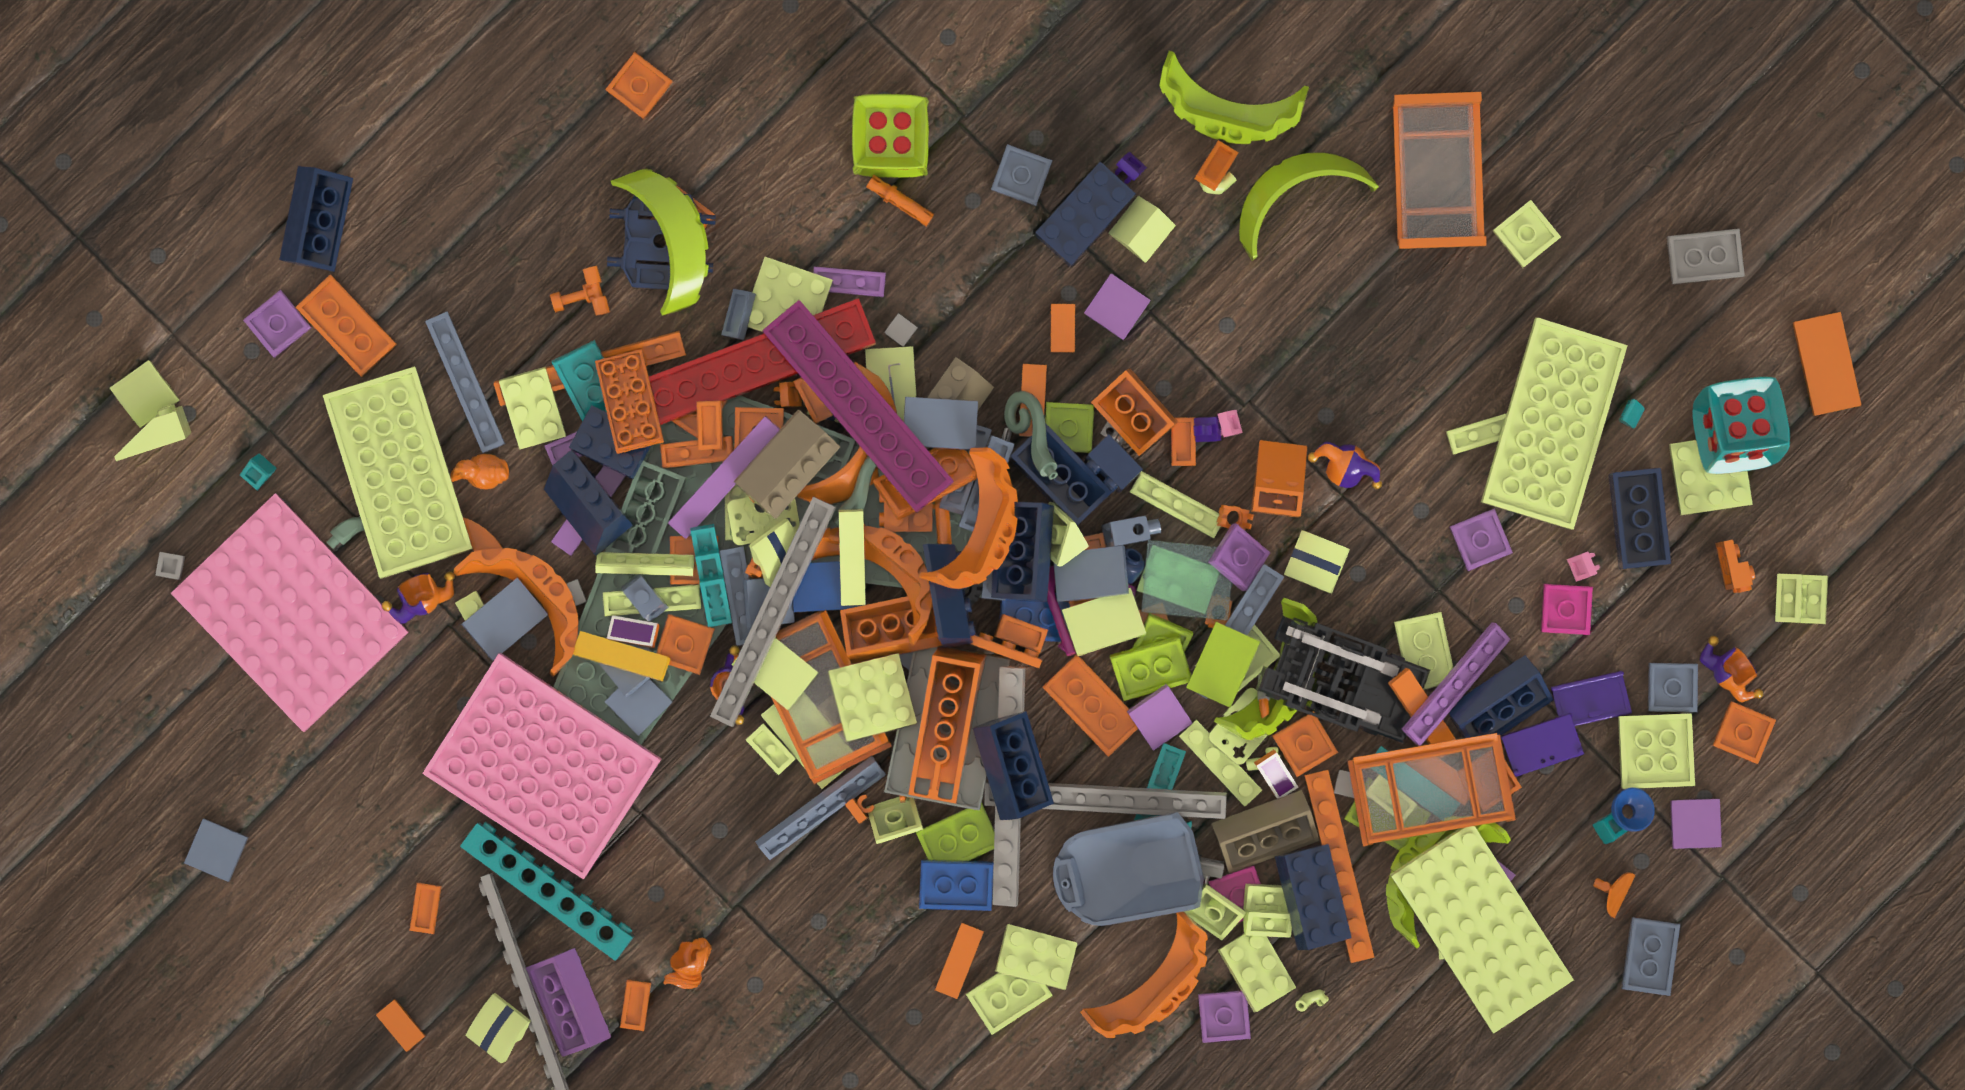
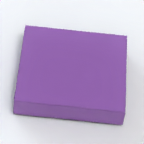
(1117, 306)
(277, 323)
(1480, 539)
(1239, 557)
(1159, 717)
(1695, 823)
(1224, 1016)

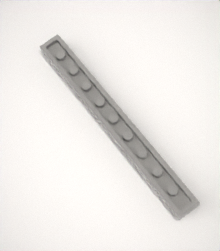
(773, 611)
(1132, 800)
(1008, 831)
(522, 980)

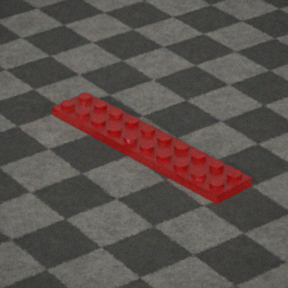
(748, 365)

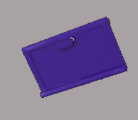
(1593, 697)
(1540, 743)

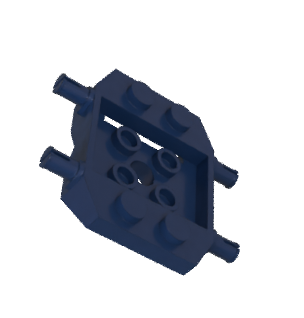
(640, 246)

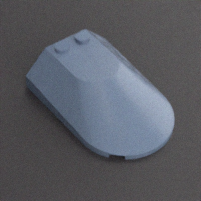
(1130, 871)

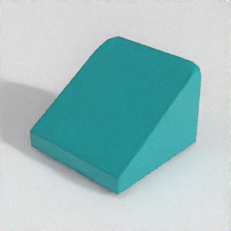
(1631, 413)
(257, 471)
(1608, 829)

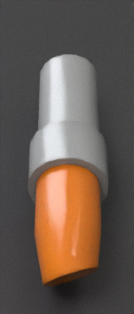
(1263, 702)

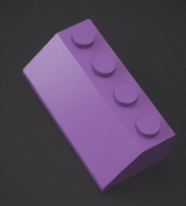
(568, 1002)

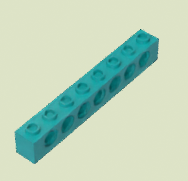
(475, 845)

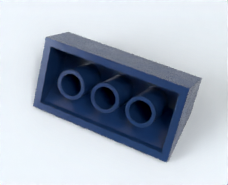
(316, 218)
(1074, 489)
(585, 503)
(1027, 564)
(949, 604)
(1501, 701)
(1013, 766)

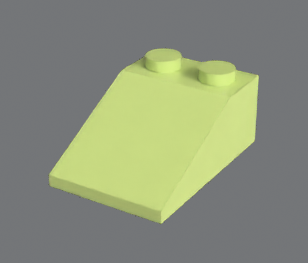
(165, 428)

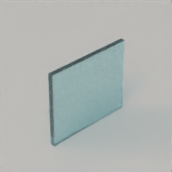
(1183, 582)

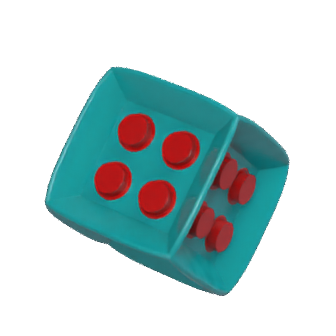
(1741, 425)

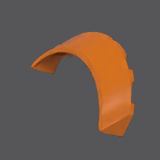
(841, 484)
(993, 527)
(898, 559)
(542, 583)
(1162, 991)

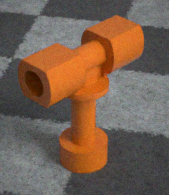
(591, 292)

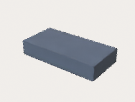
(738, 314)

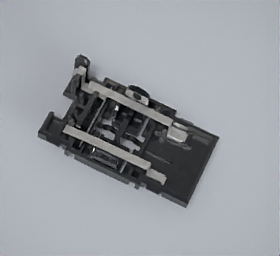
(1372, 702)

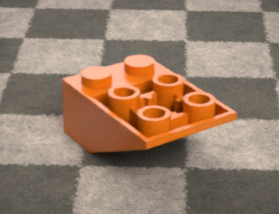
(1279, 479)

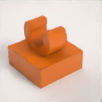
(788, 395)
(858, 810)

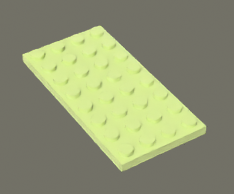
(1554, 423)
(397, 472)
(1481, 927)

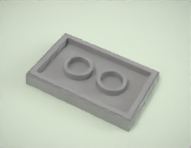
(1705, 256)

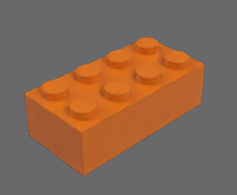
(883, 630)

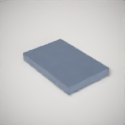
(942, 422)
(1092, 575)
(504, 619)
(1650, 956)

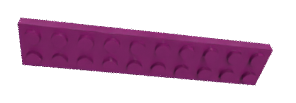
(858, 406)

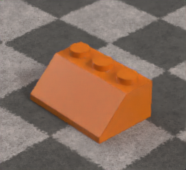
(1134, 411)

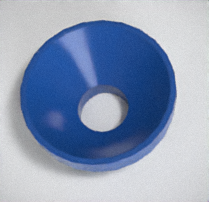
(1642, 809)

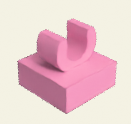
(1229, 423)
(1582, 566)

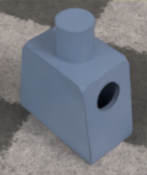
(1121, 531)
(644, 597)

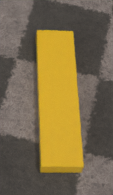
(621, 656)

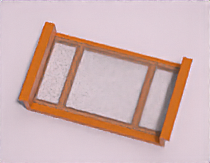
(1438, 170)
(814, 717)
(1431, 789)

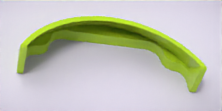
(1223, 118)
(1284, 176)
(681, 230)
(1248, 721)
(1399, 909)

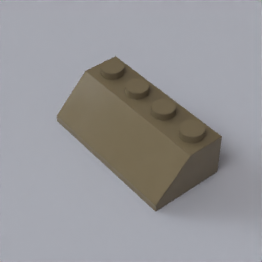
(961, 383)
(786, 464)
(1265, 831)

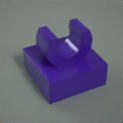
(1130, 166)
(1207, 429)

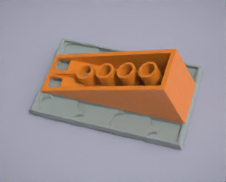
(939, 754)

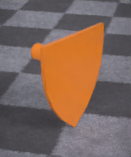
(1615, 892)

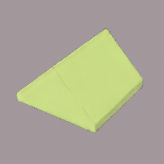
(1142, 228)
(1066, 538)
(894, 819)
(1216, 913)

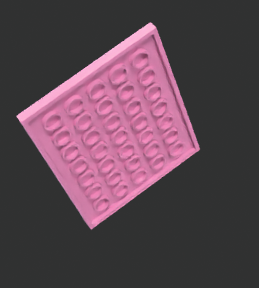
(289, 612)
(541, 765)

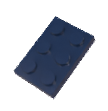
(596, 443)

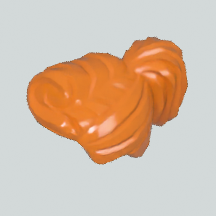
(482, 471)
(689, 964)

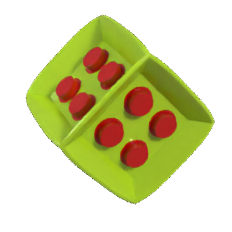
(890, 135)

